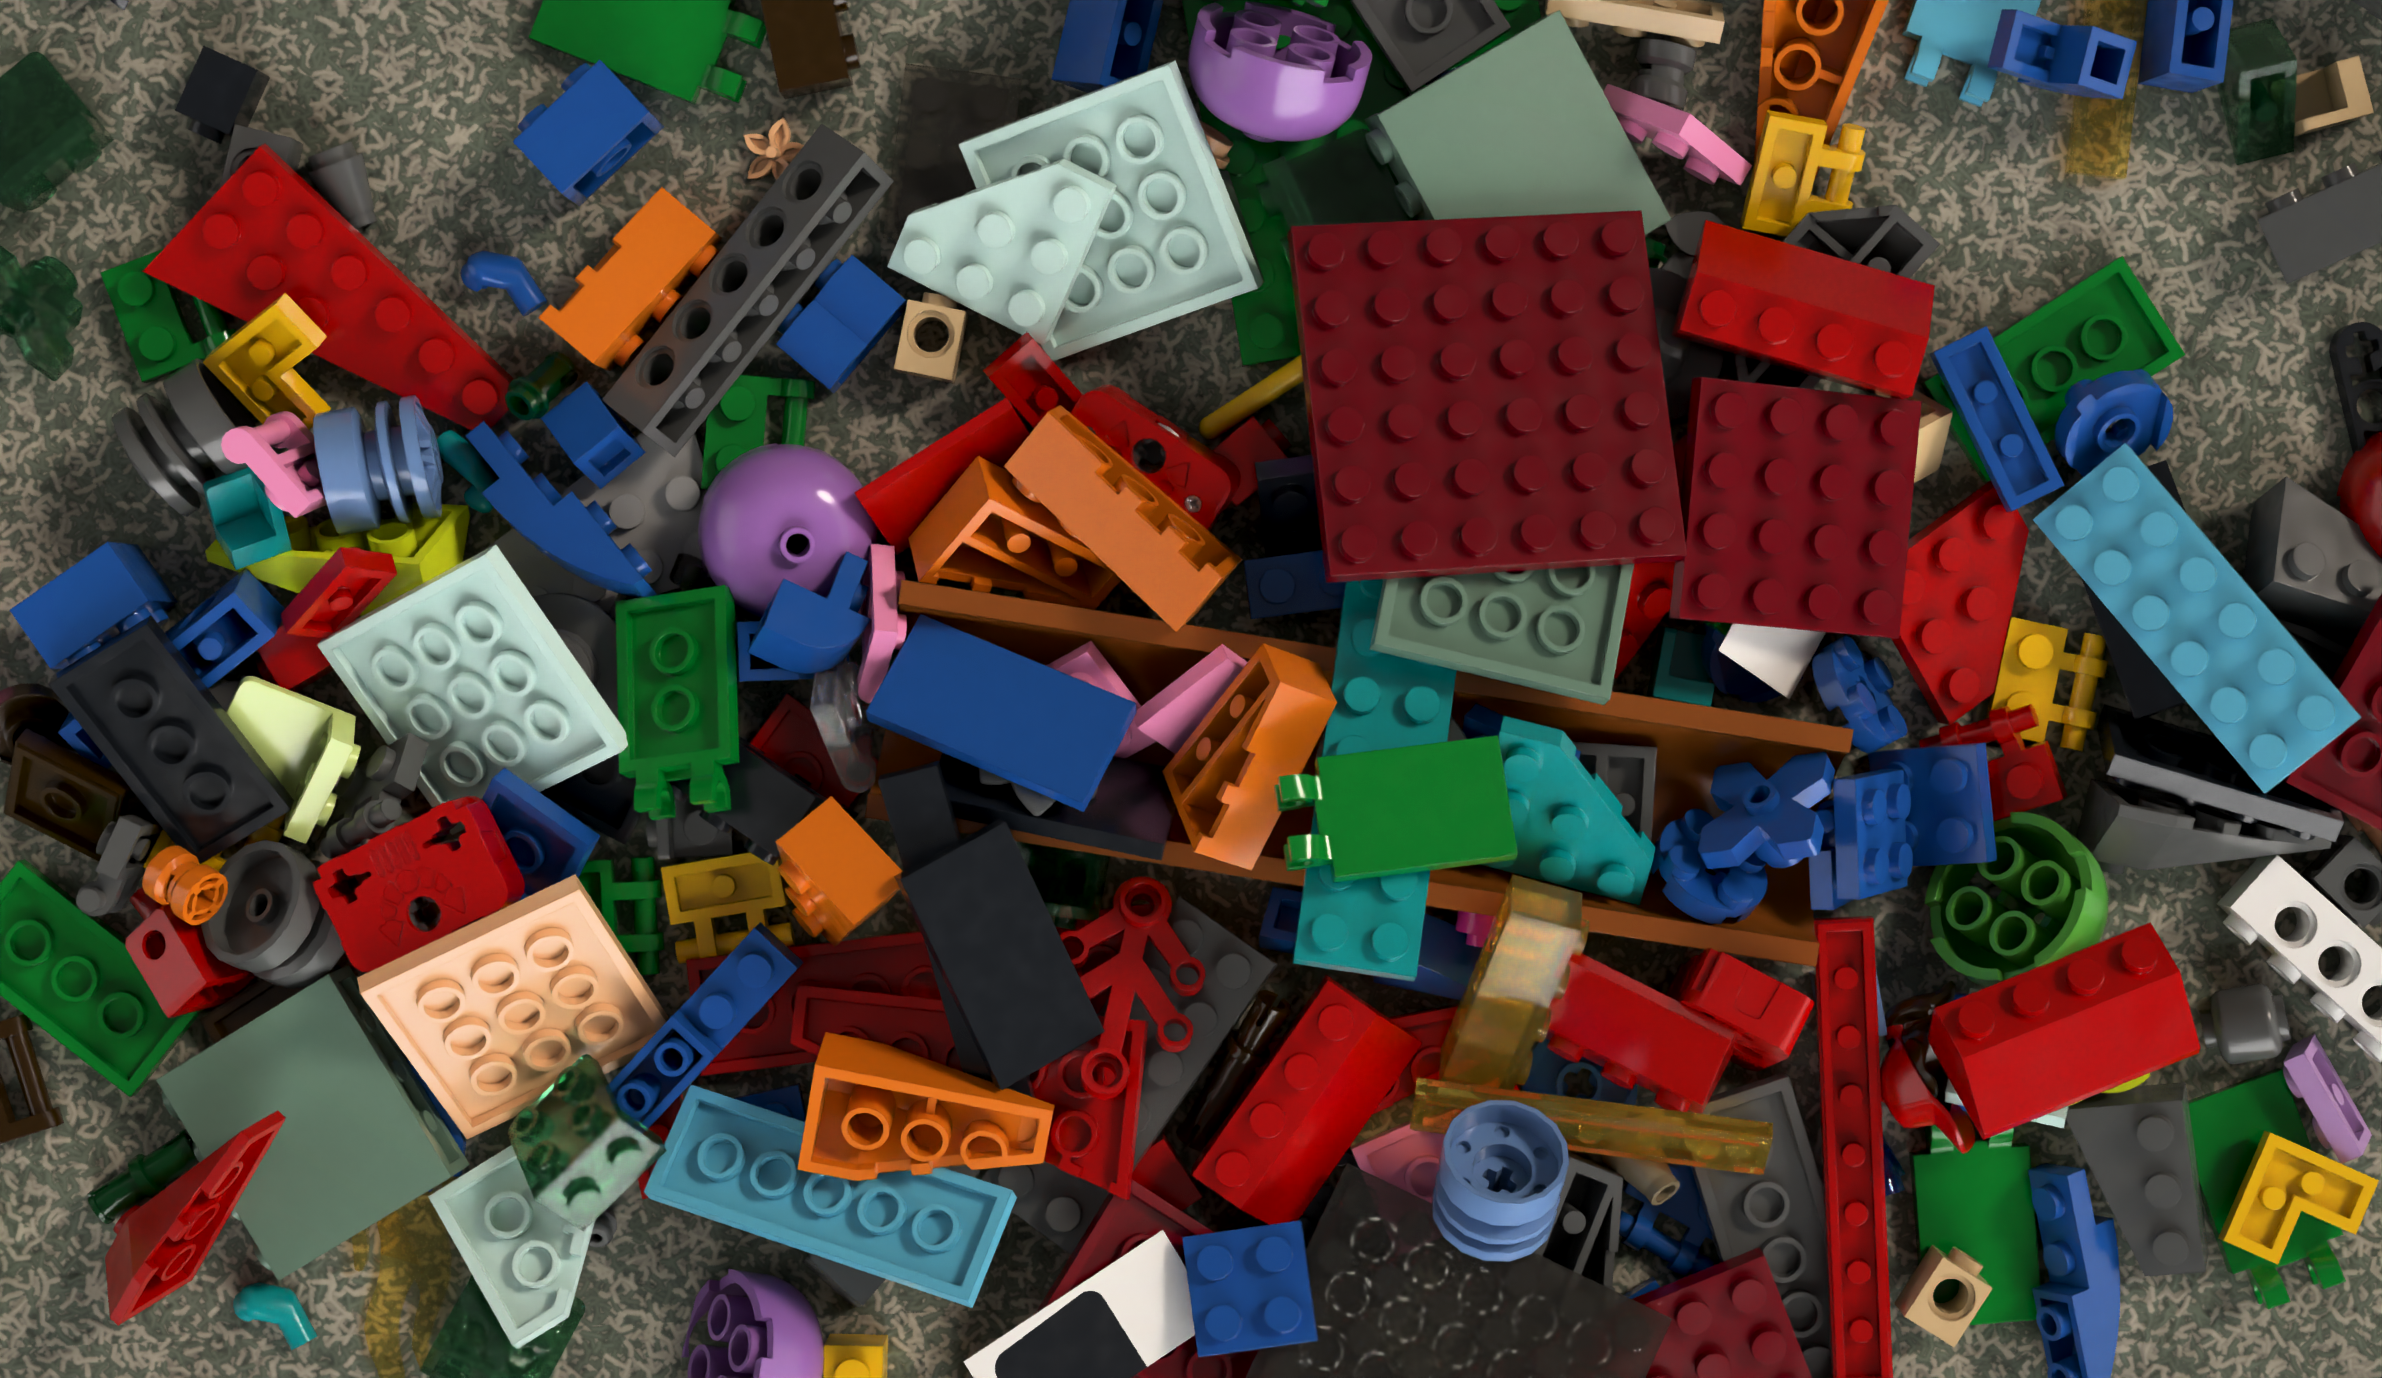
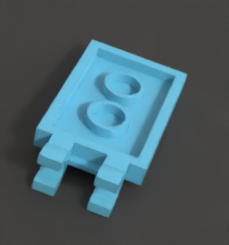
(1962, 32)

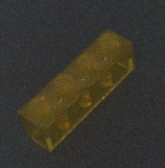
(1513, 985)

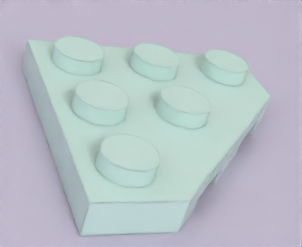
(1008, 245)
(513, 1246)

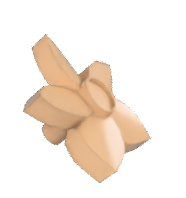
(773, 151)

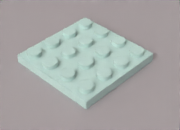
(1170, 225)
(478, 680)

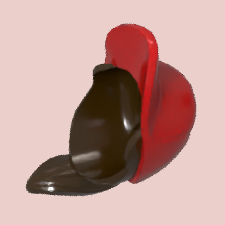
(1913, 1076)

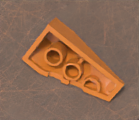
(1813, 57)
(901, 1112)

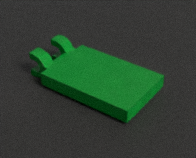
(653, 41)
(678, 696)
(1402, 810)
(2225, 1138)
(1983, 1209)

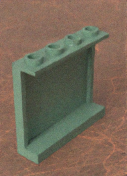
(1514, 137)
(354, 1129)

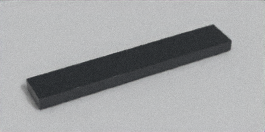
(922, 827)

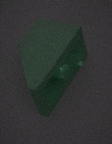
(2259, 92)

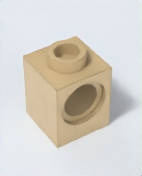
(932, 365)
(1951, 1318)

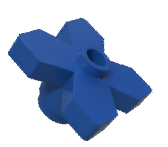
(1767, 814)

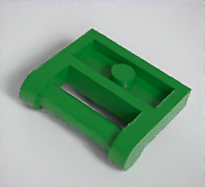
(156, 323)
(740, 420)

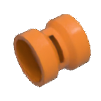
(189, 888)

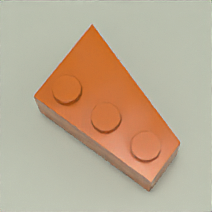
(634, 282)
(1001, 539)
(1241, 747)
(834, 872)

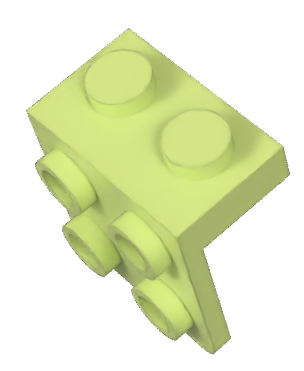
(301, 744)

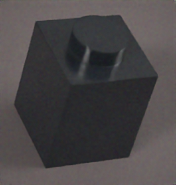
(220, 95)

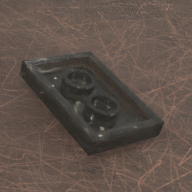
(934, 117)

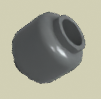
(2246, 1023)

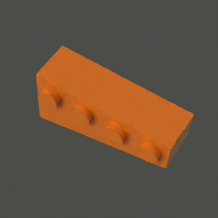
(1121, 517)

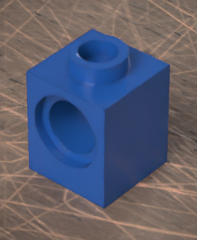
(593, 435)

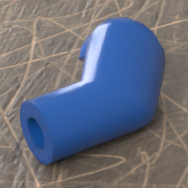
(503, 272)

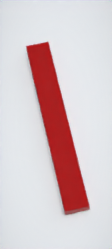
(1852, 1148)

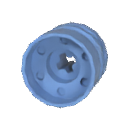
(378, 465)
(1499, 1180)

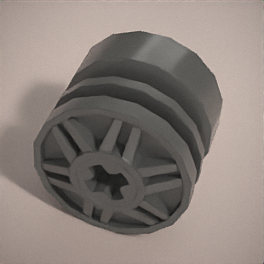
(182, 444)

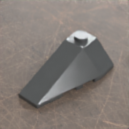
(2158, 832)

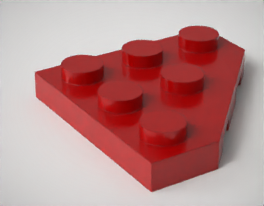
(1961, 601)

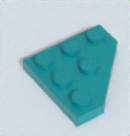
(1566, 819)

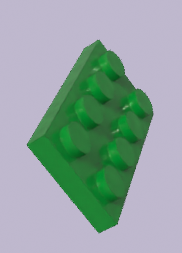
(2079, 335)
(80, 982)

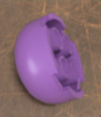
(1270, 91)
(765, 501)
(767, 1332)

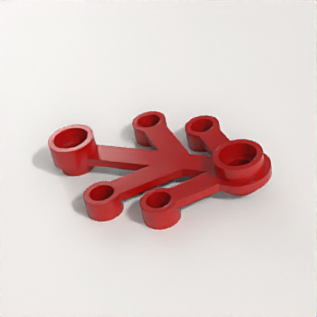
(1130, 975)

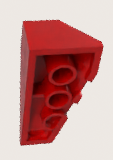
(172, 1233)

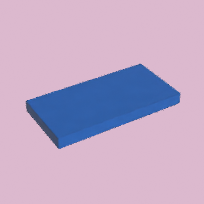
(1001, 712)

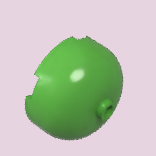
(2047, 906)

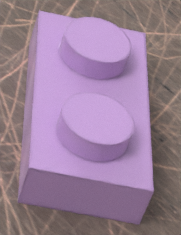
(2334, 1112)

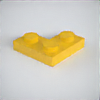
(260, 360)
(2281, 1185)

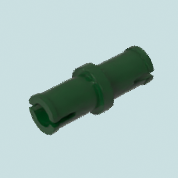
(143, 1178)

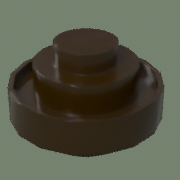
(31, 708)

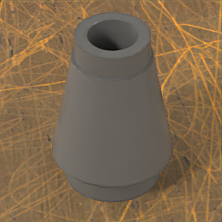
(344, 183)

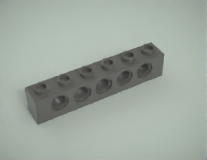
(748, 289)

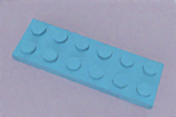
(2196, 618)
(742, 1171)

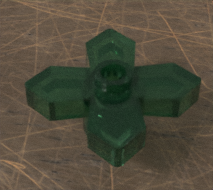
(39, 311)

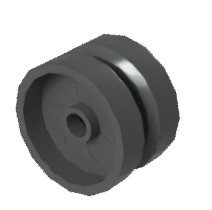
(274, 917)

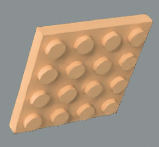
(514, 1004)

